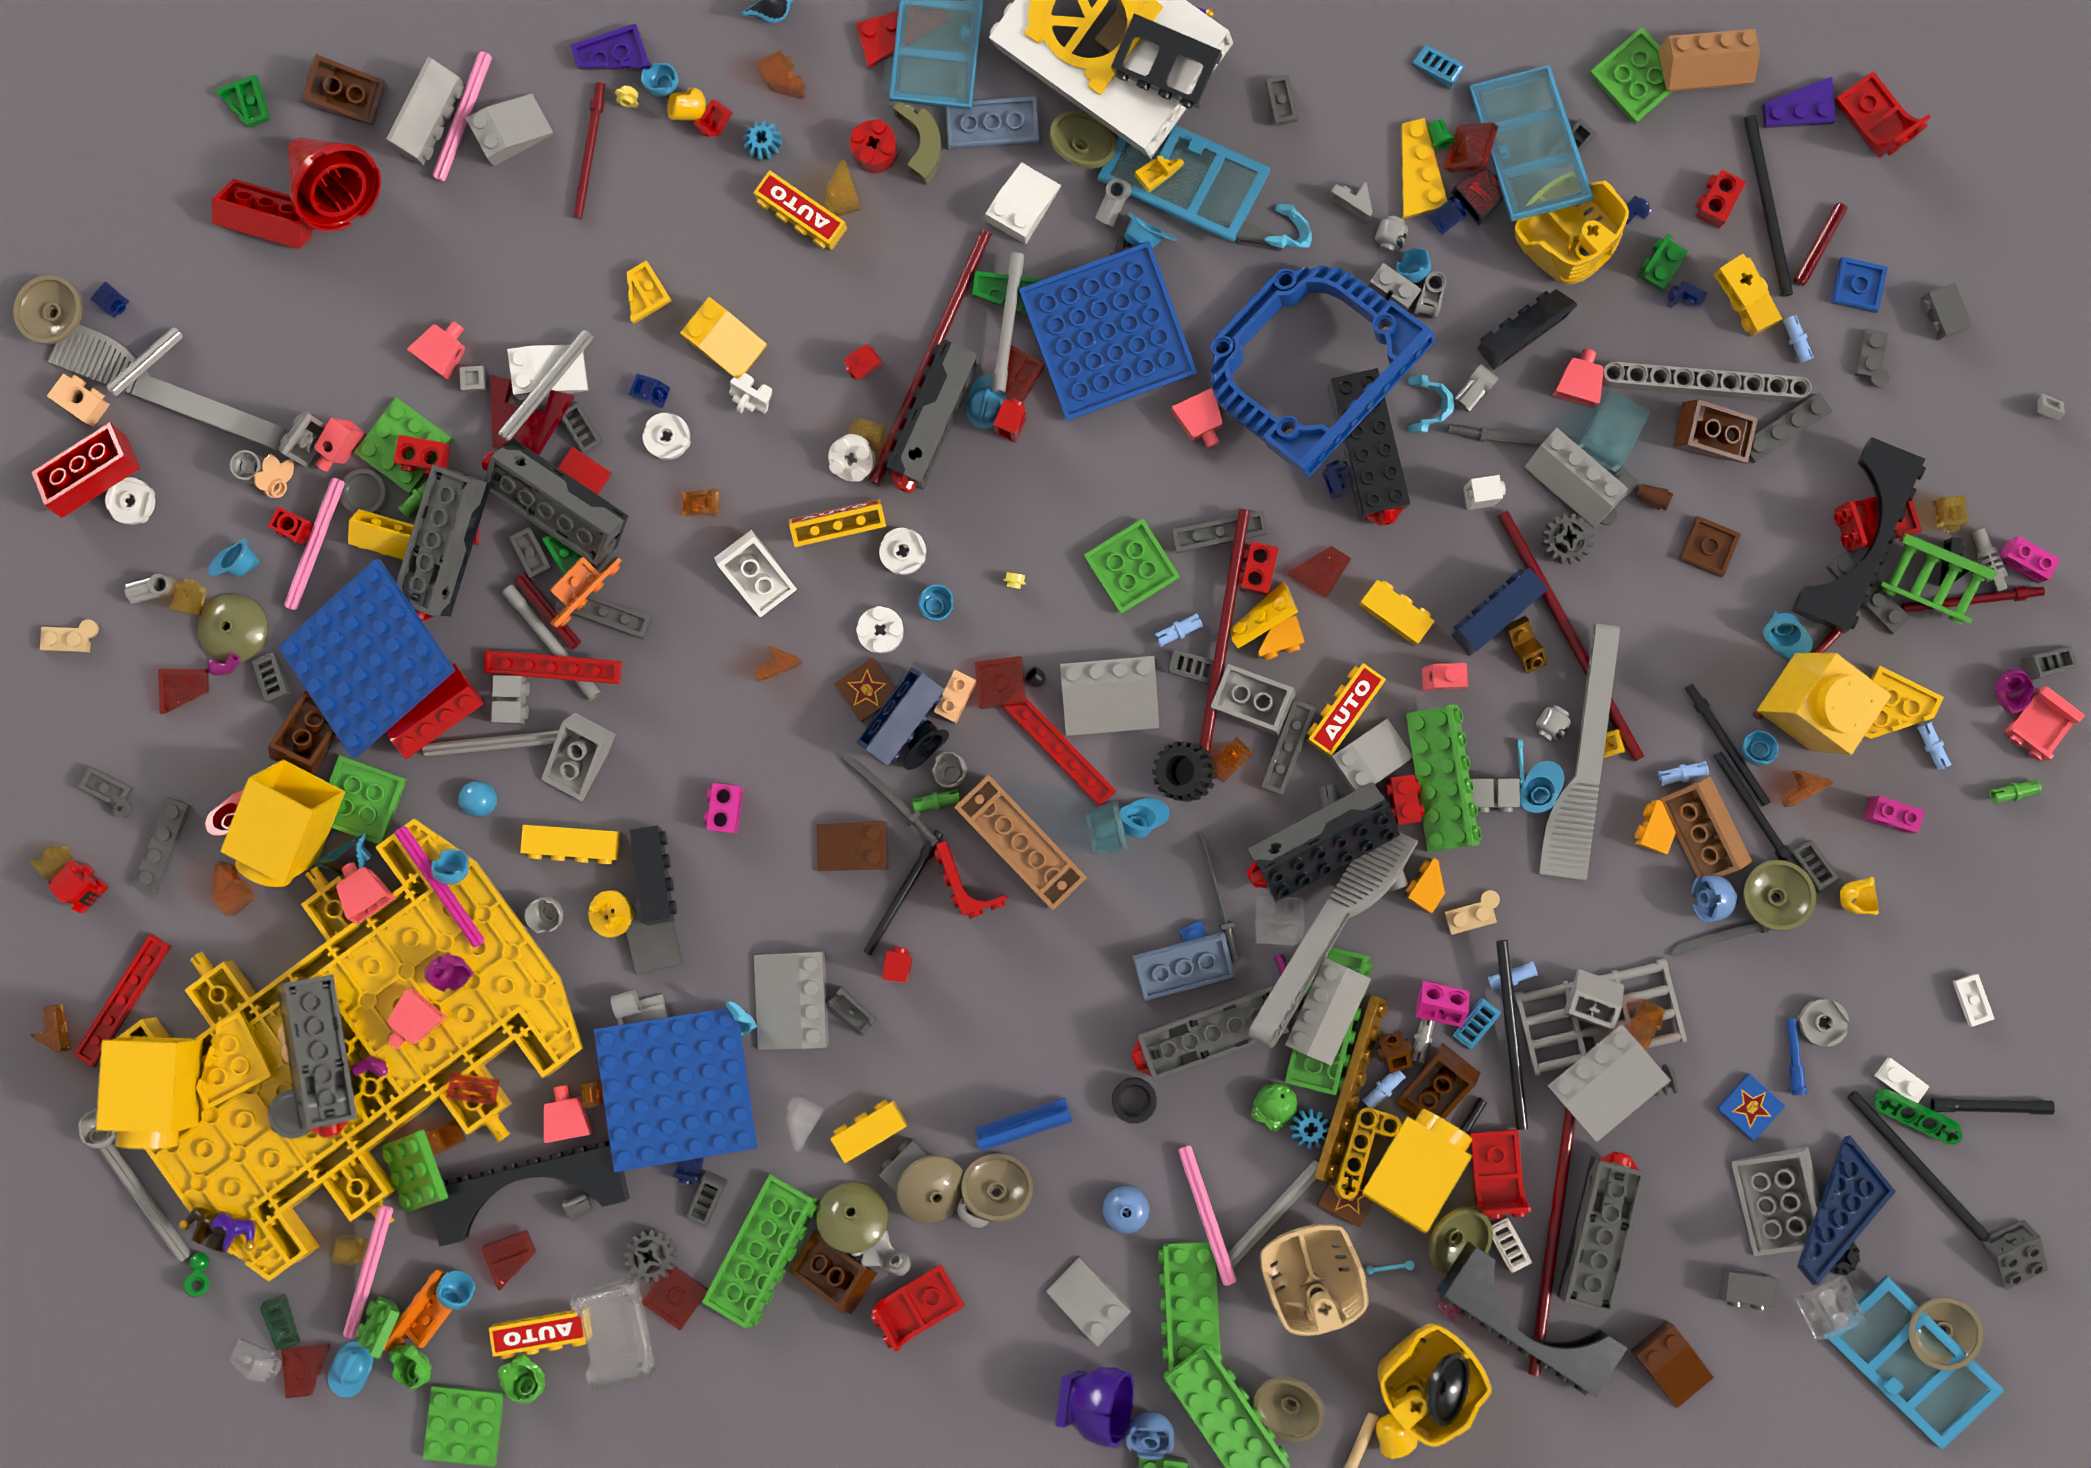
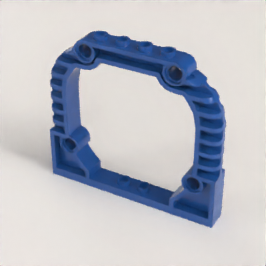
(1311, 445)

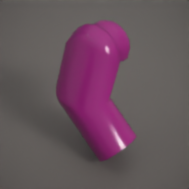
(217, 668)
(371, 1064)

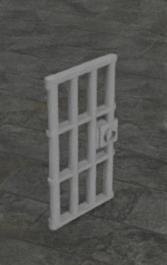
(1596, 1032)

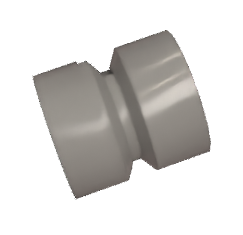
(245, 465)

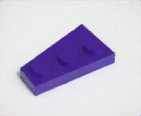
(612, 50)
(1802, 107)

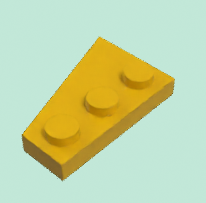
(1265, 615)

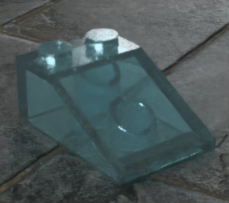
(1613, 430)
(1107, 829)

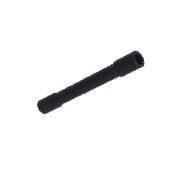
(2037, 1107)

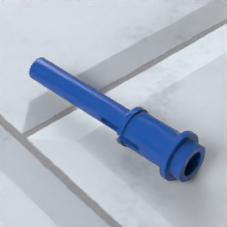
(1797, 1073)

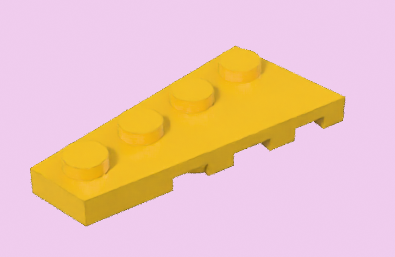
(1422, 181)

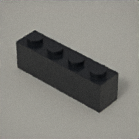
(652, 875)

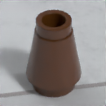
(1655, 496)

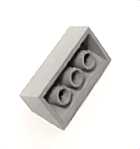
(425, 112)
(1576, 478)
(1328, 1011)

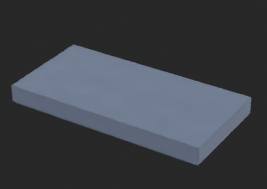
(993, 123)
(1183, 966)

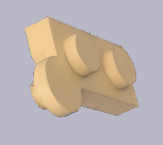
(69, 638)
(1473, 915)

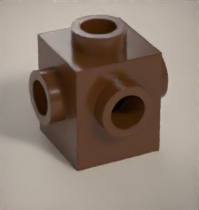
(1394, 1051)

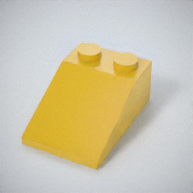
(723, 338)

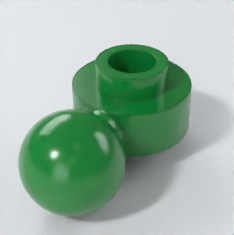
(198, 1264)

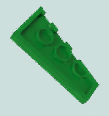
(993, 288)

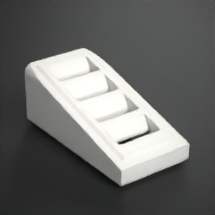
(1524, 1261)

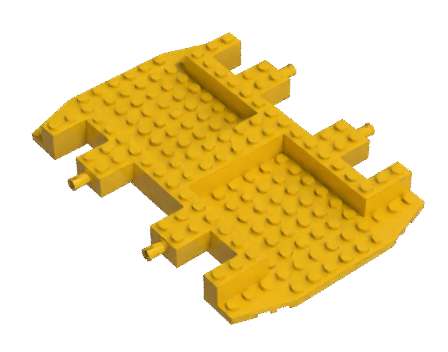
(514, 996)

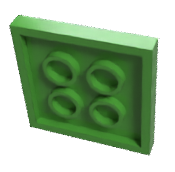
(1633, 76)
(381, 442)
(1131, 566)
(368, 799)
(414, 1171)
(463, 1425)

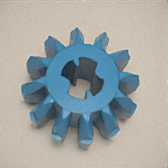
(761, 149)
(1304, 1122)

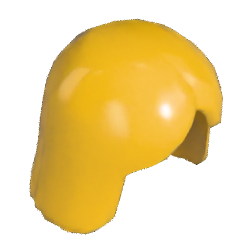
(686, 105)
(1865, 896)
(1393, 1438)

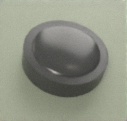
(364, 491)
(284, 1116)

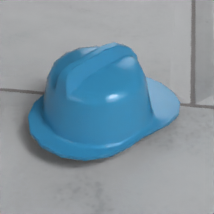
(1142, 232)
(983, 403)
(234, 560)
(1787, 635)
(1541, 787)
(1143, 816)
(349, 1370)

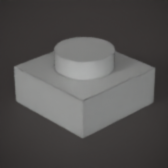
(472, 378)
(2050, 407)

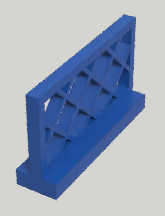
(1023, 1124)

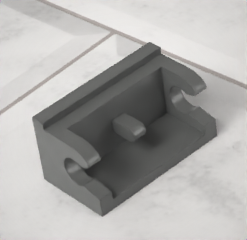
(852, 1011)

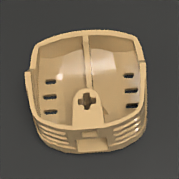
(1307, 1262)

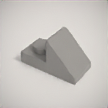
(1357, 205)

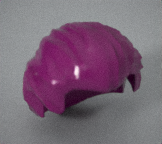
(2014, 690)
(448, 972)

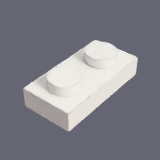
(1973, 1000)
(1901, 1080)

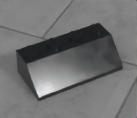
(1526, 328)

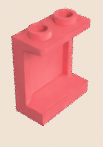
(2043, 723)

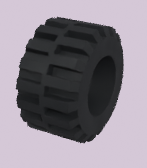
(1166, 770)

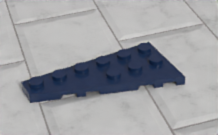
(1848, 1205)

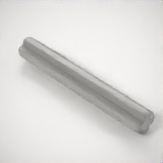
(144, 361)

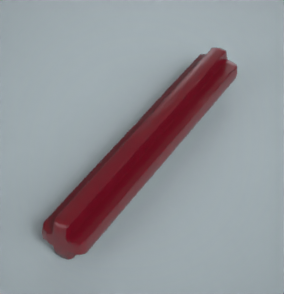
(1820, 244)
(546, 610)

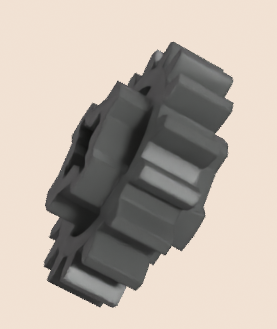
(1568, 547)
(656, 1247)

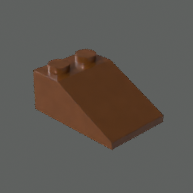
(341, 90)
(1715, 431)
(303, 737)
(852, 846)
(1439, 1084)
(832, 1274)
(1672, 1363)

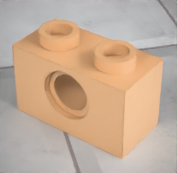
(66, 393)
(955, 696)

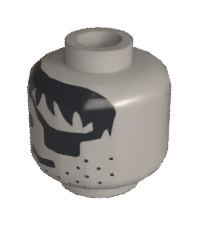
(1391, 234)
(1553, 723)

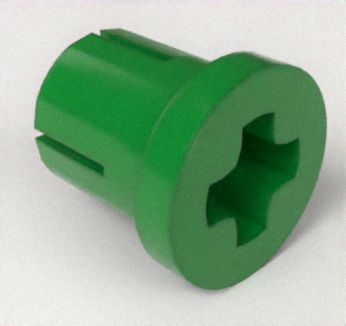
(1440, 135)

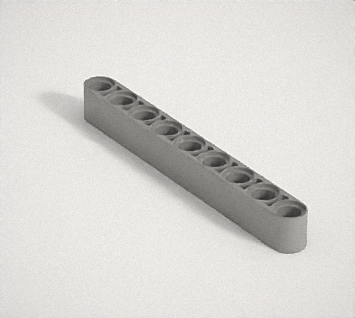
(1714, 377)

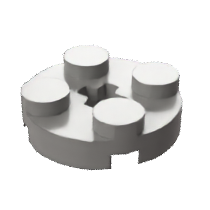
(1837, 1023)

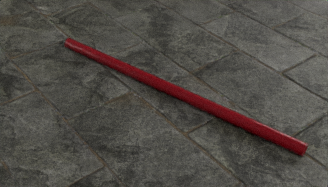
(939, 335)
(1225, 625)
(1567, 629)
(1553, 1235)

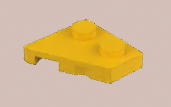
(645, 292)

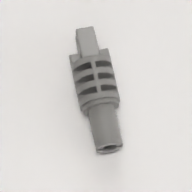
(1990, 558)

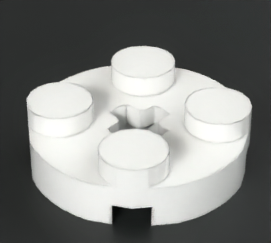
(653, 433)
(862, 452)
(143, 506)
(914, 557)
(880, 643)

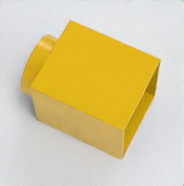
(1805, 697)
(281, 824)
(149, 1089)
(1419, 1169)

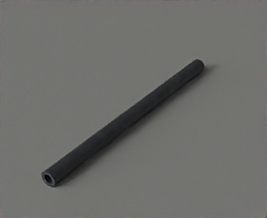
(1768, 206)
(1512, 1034)
(1917, 1165)

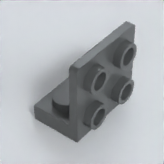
(2017, 1253)

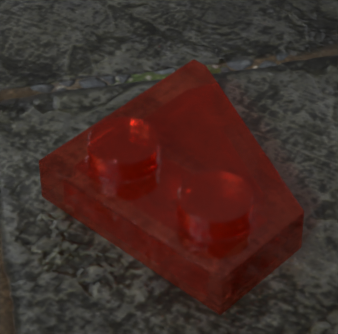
(1022, 374)
(1321, 571)
(181, 687)
(508, 1256)
(302, 1368)

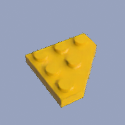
(1905, 707)
(232, 1062)

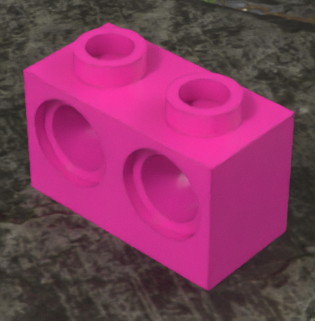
(2029, 559)
(731, 808)
(1893, 814)
(1442, 1004)

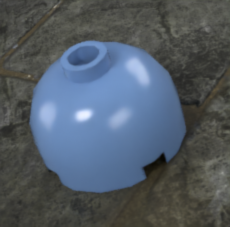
(1714, 898)
(1121, 1198)
(1150, 1435)

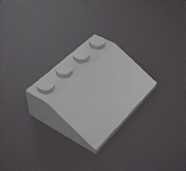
(1109, 695)
(791, 1001)
(1609, 1083)
(1777, 1199)

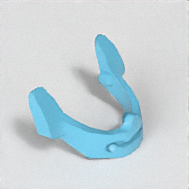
(1302, 225)
(1447, 402)
(748, 1023)

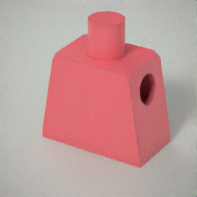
(439, 348)
(1581, 380)
(1199, 417)
(337, 442)
(1445, 677)
(362, 893)
(413, 1019)
(565, 1117)

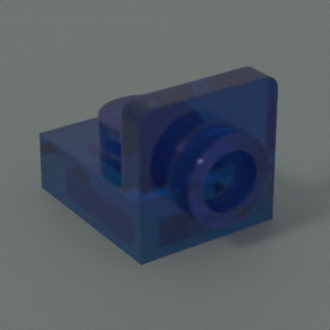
(1638, 206)
(1448, 215)
(1690, 294)
(110, 300)
(649, 390)
(1333, 482)
(689, 1170)

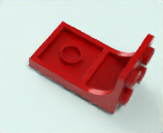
(1879, 116)
(1859, 522)
(960, 898)
(1498, 1174)
(916, 1307)

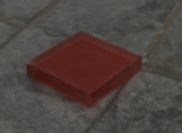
(1471, 147)
(1000, 682)
(675, 1297)

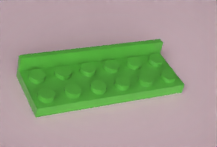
(1443, 778)
(1315, 1074)
(761, 1252)
(1189, 1300)
(1223, 1412)

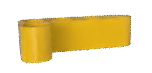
(1361, 1155)

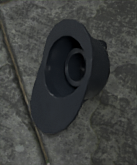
(924, 744)

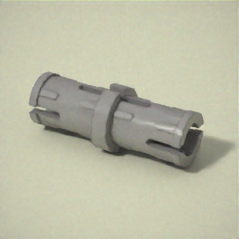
(1422, 1040)

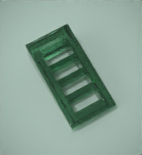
(285, 1310)

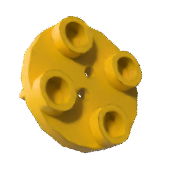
(603, 906)

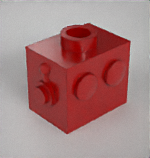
(862, 362)
(291, 526)

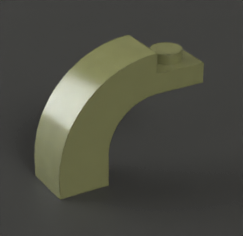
(928, 157)

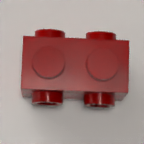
(1404, 799)

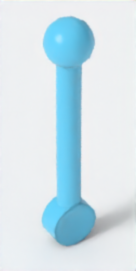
(1521, 761)
(1408, 1265)

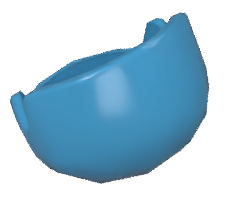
(660, 79)
(1415, 265)
(936, 602)
(1760, 748)
(477, 799)
(450, 867)
(455, 1290)

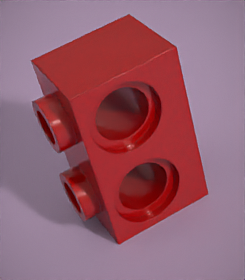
(1722, 200)
(1010, 419)
(423, 450)
(1263, 569)
(897, 965)

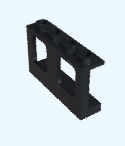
(1171, 46)

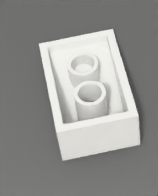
(1022, 203)
(532, 363)
(755, 573)

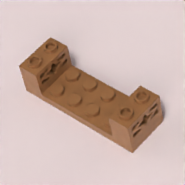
(1020, 842)

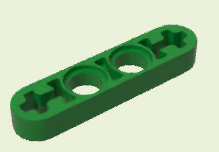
(1916, 1119)

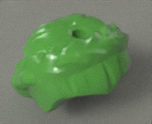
(1271, 1108)
(410, 1366)
(518, 1378)

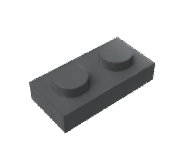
(1281, 100)
(530, 552)

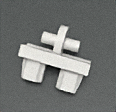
(747, 397)

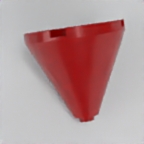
(331, 182)

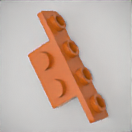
(578, 584)
(421, 1317)

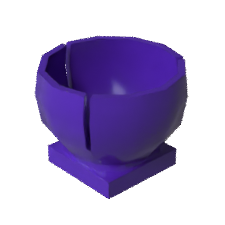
(1097, 1404)

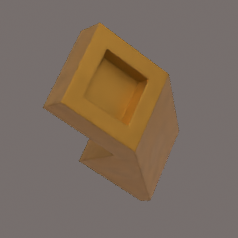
(1526, 647)

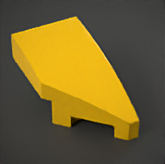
(1157, 172)

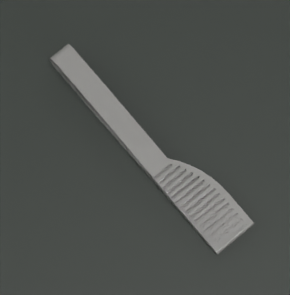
(103, 359)
(1572, 818)
(1358, 889)

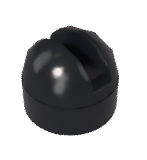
(1035, 677)

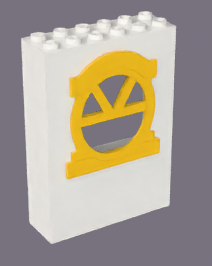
(1090, 83)

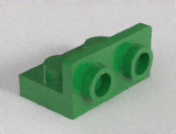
(1663, 263)

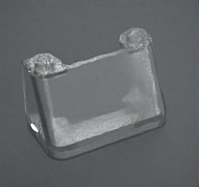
(615, 1333)

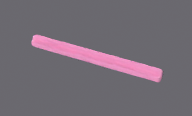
(463, 111)
(314, 543)
(1207, 1215)
(368, 1271)

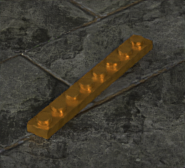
(1349, 1095)

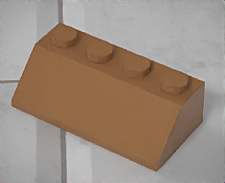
(1710, 60)
(1706, 829)

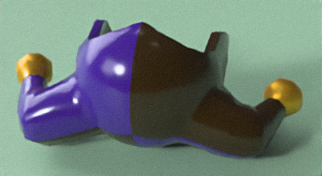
(218, 1229)

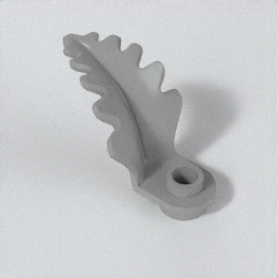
(886, 1257)

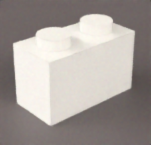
(1484, 492)

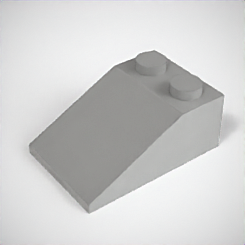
(509, 127)
(302, 438)
(1253, 699)
(577, 755)
(1371, 756)
(1089, 1301)

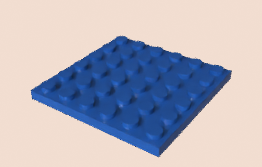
(1107, 331)
(366, 658)
(675, 1089)

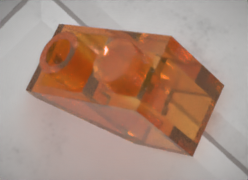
(779, 75)
(229, 890)
(445, 1137)

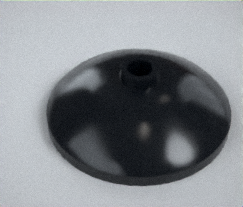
(1447, 1388)

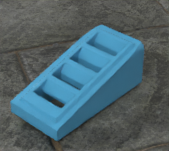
(1449, 62)
(1481, 1003)

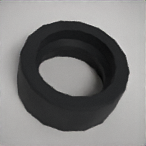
(1134, 1118)

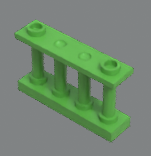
(1933, 555)

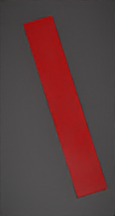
(553, 666)
(1062, 751)
(122, 999)

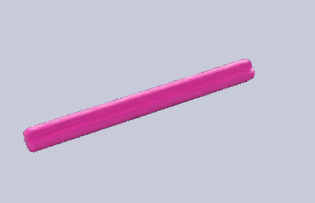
(441, 890)

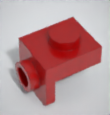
(713, 119)

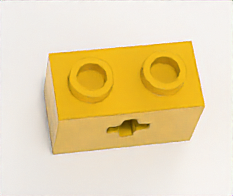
(1741, 294)

